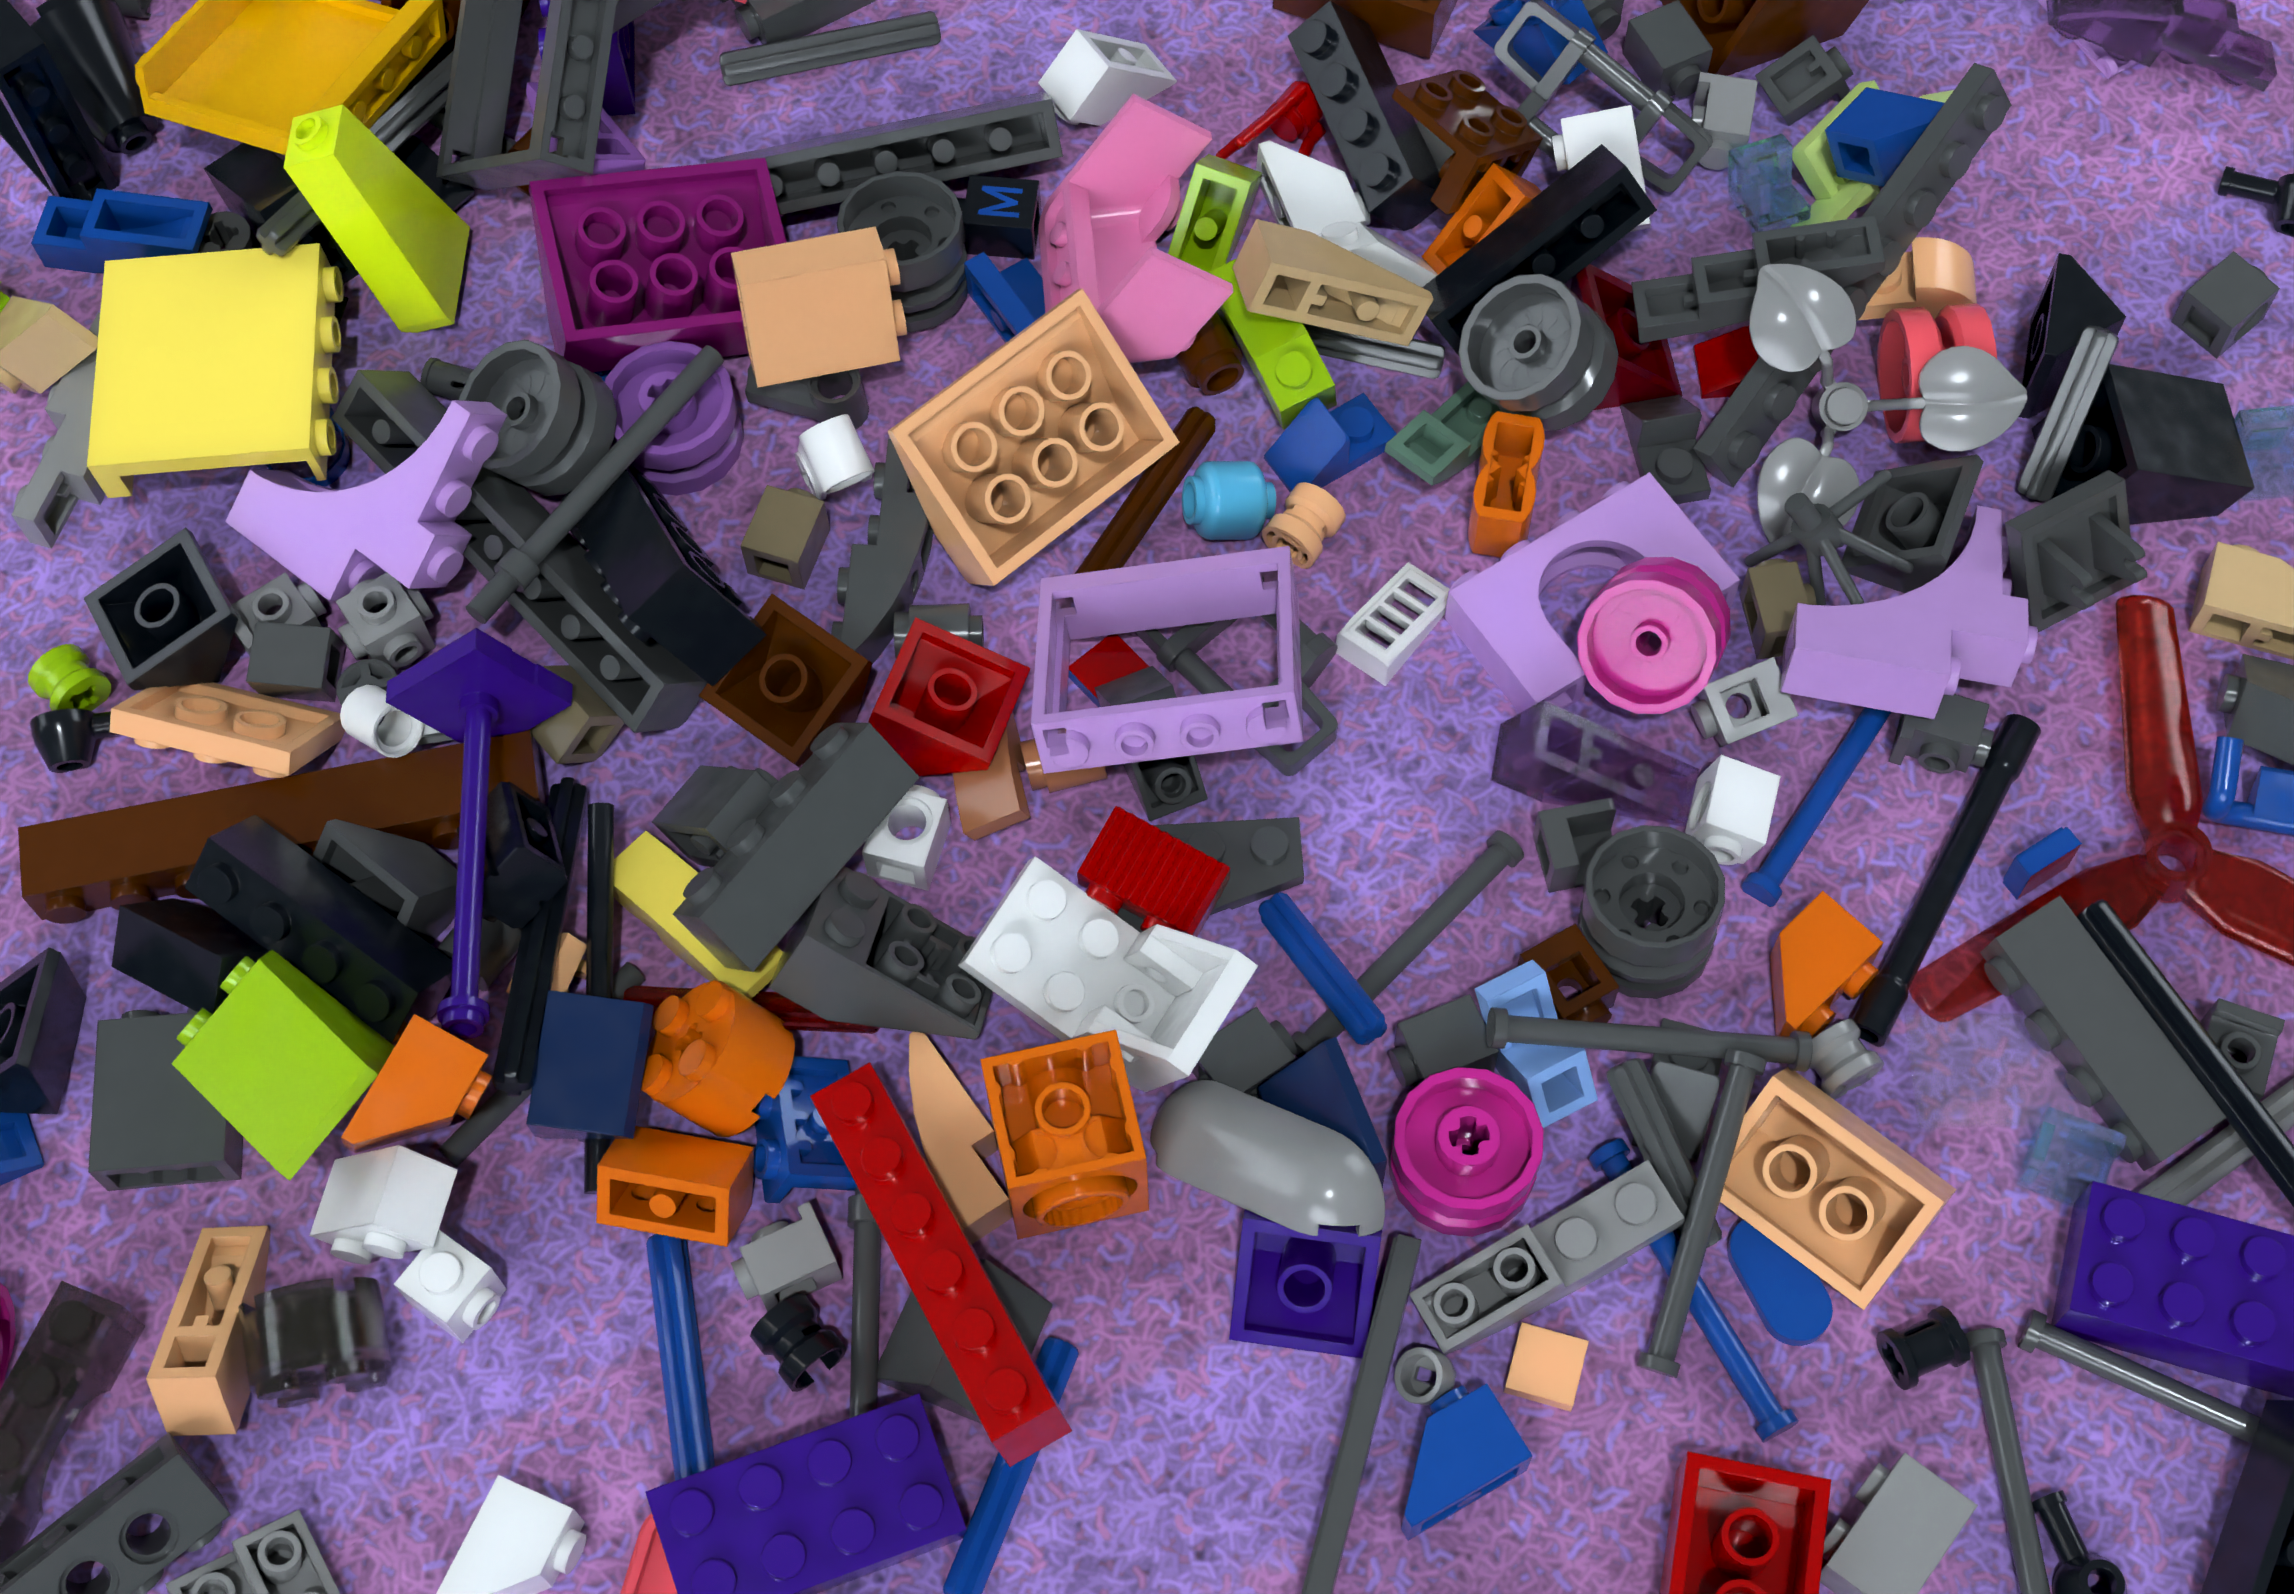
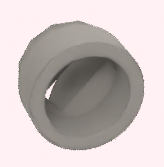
(1419, 1391)

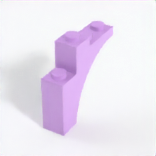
(387, 525)
(1920, 643)

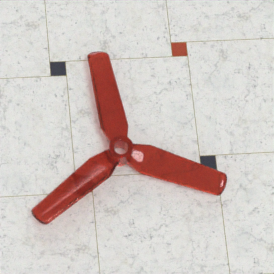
(2165, 792)

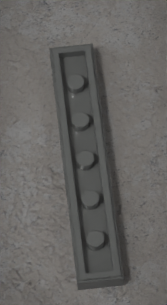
(1362, 1417)

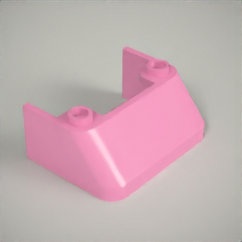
(1105, 229)

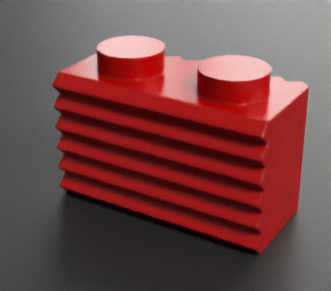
(1152, 875)

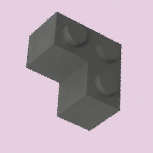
(712, 808)

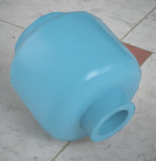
(1228, 500)

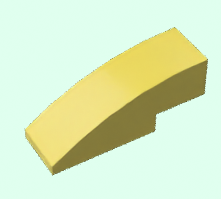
(651, 887)

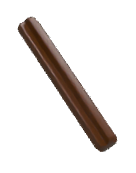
(1150, 494)

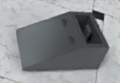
(880, 963)

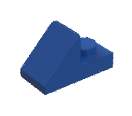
(1328, 444)

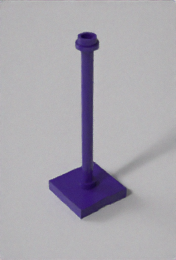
(472, 694)

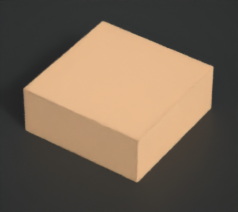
(1546, 1366)

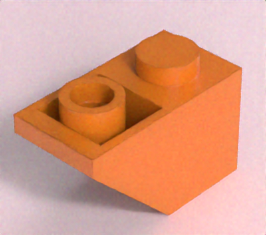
(1817, 962)

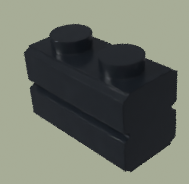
(520, 857)

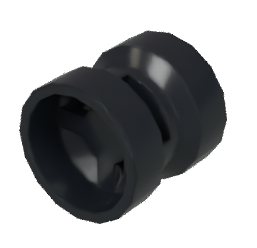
(796, 1340)

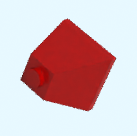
(946, 701)

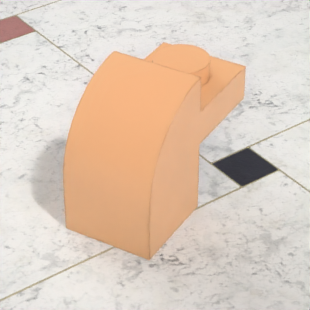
(1928, 277)

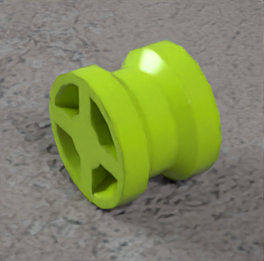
(67, 680)

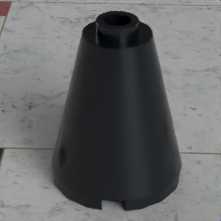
(98, 67)

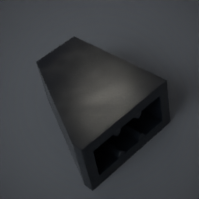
(257, 187)
(180, 950)

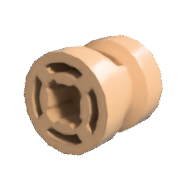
(1308, 519)

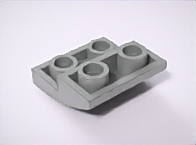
(266, 1561)

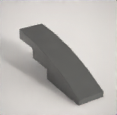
(1725, 283)

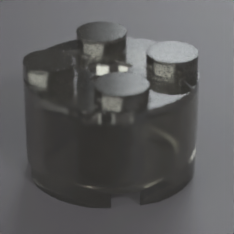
(313, 1339)

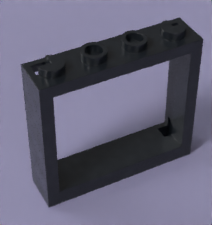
(42, 116)

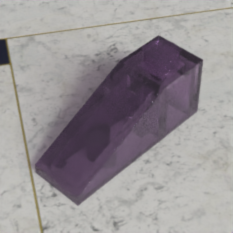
(1576, 761)

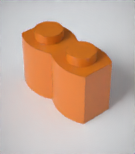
(1505, 483)

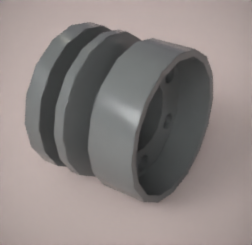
(928, 237)
(1660, 880)

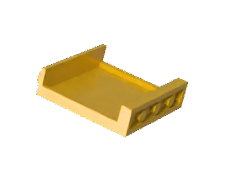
(261, 62)

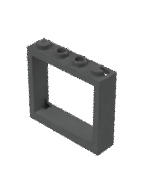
(566, 99)

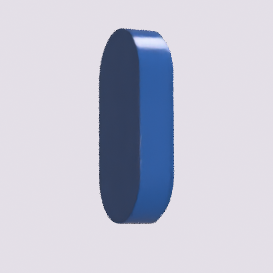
(1779, 1287)

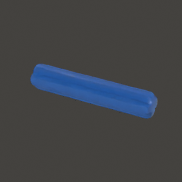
(1322, 969)

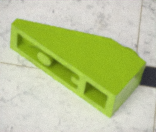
(1278, 355)

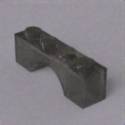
(62, 1368)

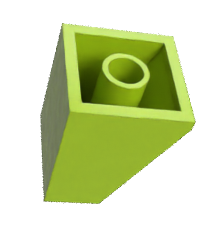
(280, 1059)

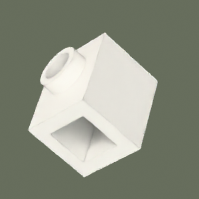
(451, 1287)

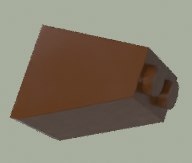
(1763, 30)

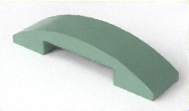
(1446, 440)

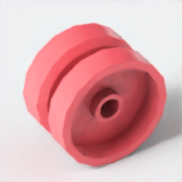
(1907, 343)

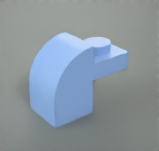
(1550, 1076)

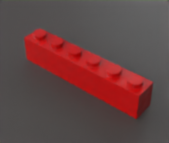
(941, 1266)

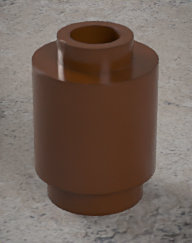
(1212, 359)

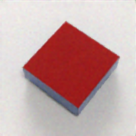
(1103, 664)
(2041, 862)

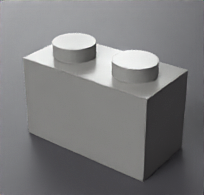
(1897, 1535)

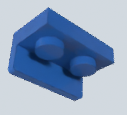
(792, 1137)

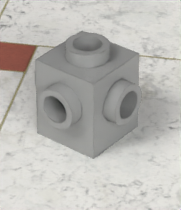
(385, 622)

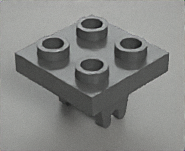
(2074, 550)

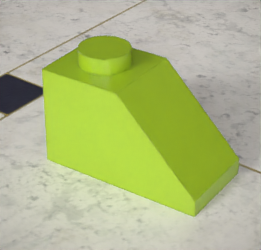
(1214, 212)

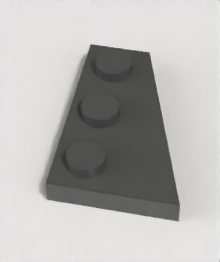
(1260, 854)

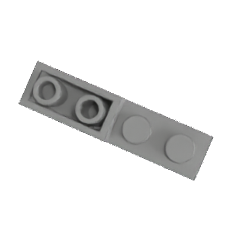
(63, 472)
(1548, 1260)

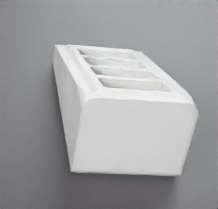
(1374, 658)

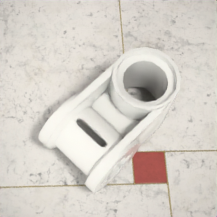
(832, 457)

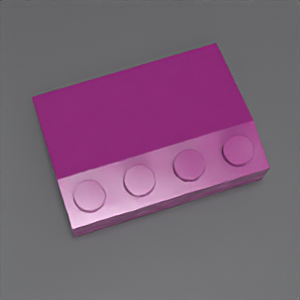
(649, 256)

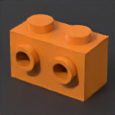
(675, 1185)

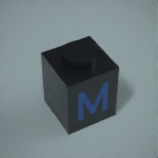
(1001, 216)

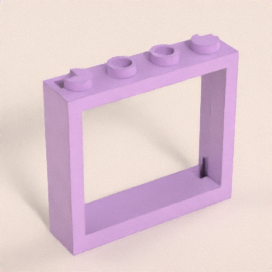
(1156, 599)

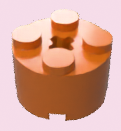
(716, 1057)

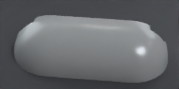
(1266, 1160)

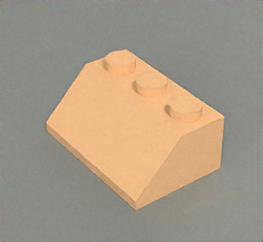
(1829, 1187)

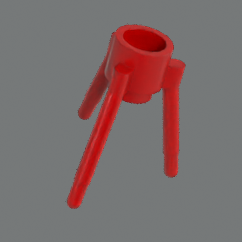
(1289, 117)

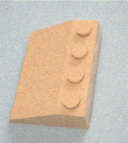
(1030, 441)

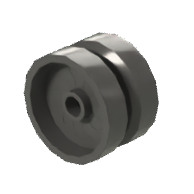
(1538, 351)
(555, 419)

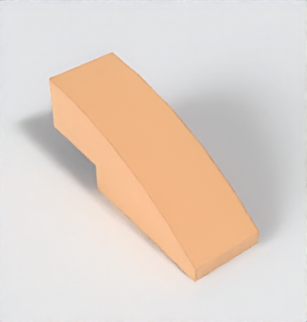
(955, 1141)

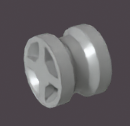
(1843, 1059)

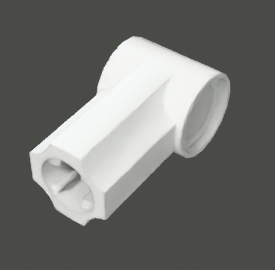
(398, 731)

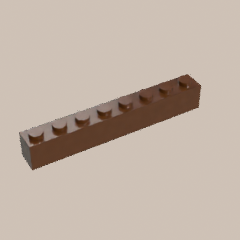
(154, 846)

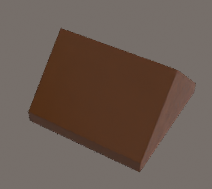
(791, 683)

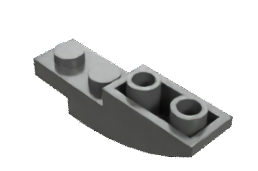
(888, 569)

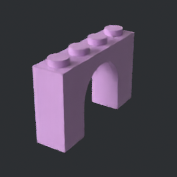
(1500, 608)

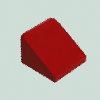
(1724, 362)

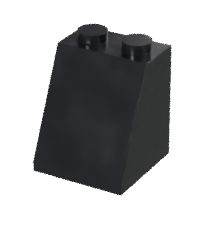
(2167, 441)

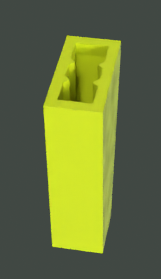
(381, 217)

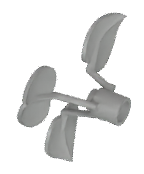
(1802, 316)

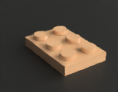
(228, 726)

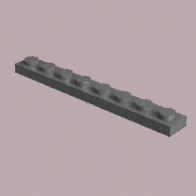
(1901, 211)

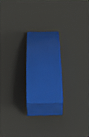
(117, 227)

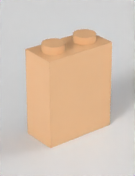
(819, 306)

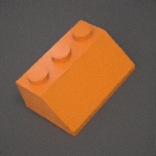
(419, 1088)

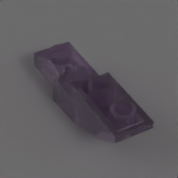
(2186, 29)

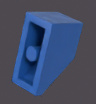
(1462, 1456)

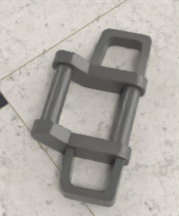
(1583, 50)
(1316, 653)

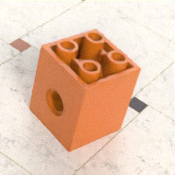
(1067, 1134)

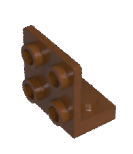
(1473, 126)

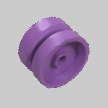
(699, 440)

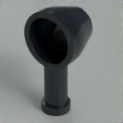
(2265, 190)
(69, 737)
(2076, 1561)

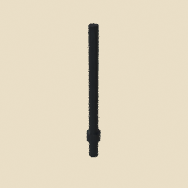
(599, 941)

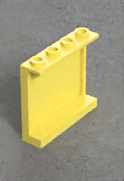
(214, 364)

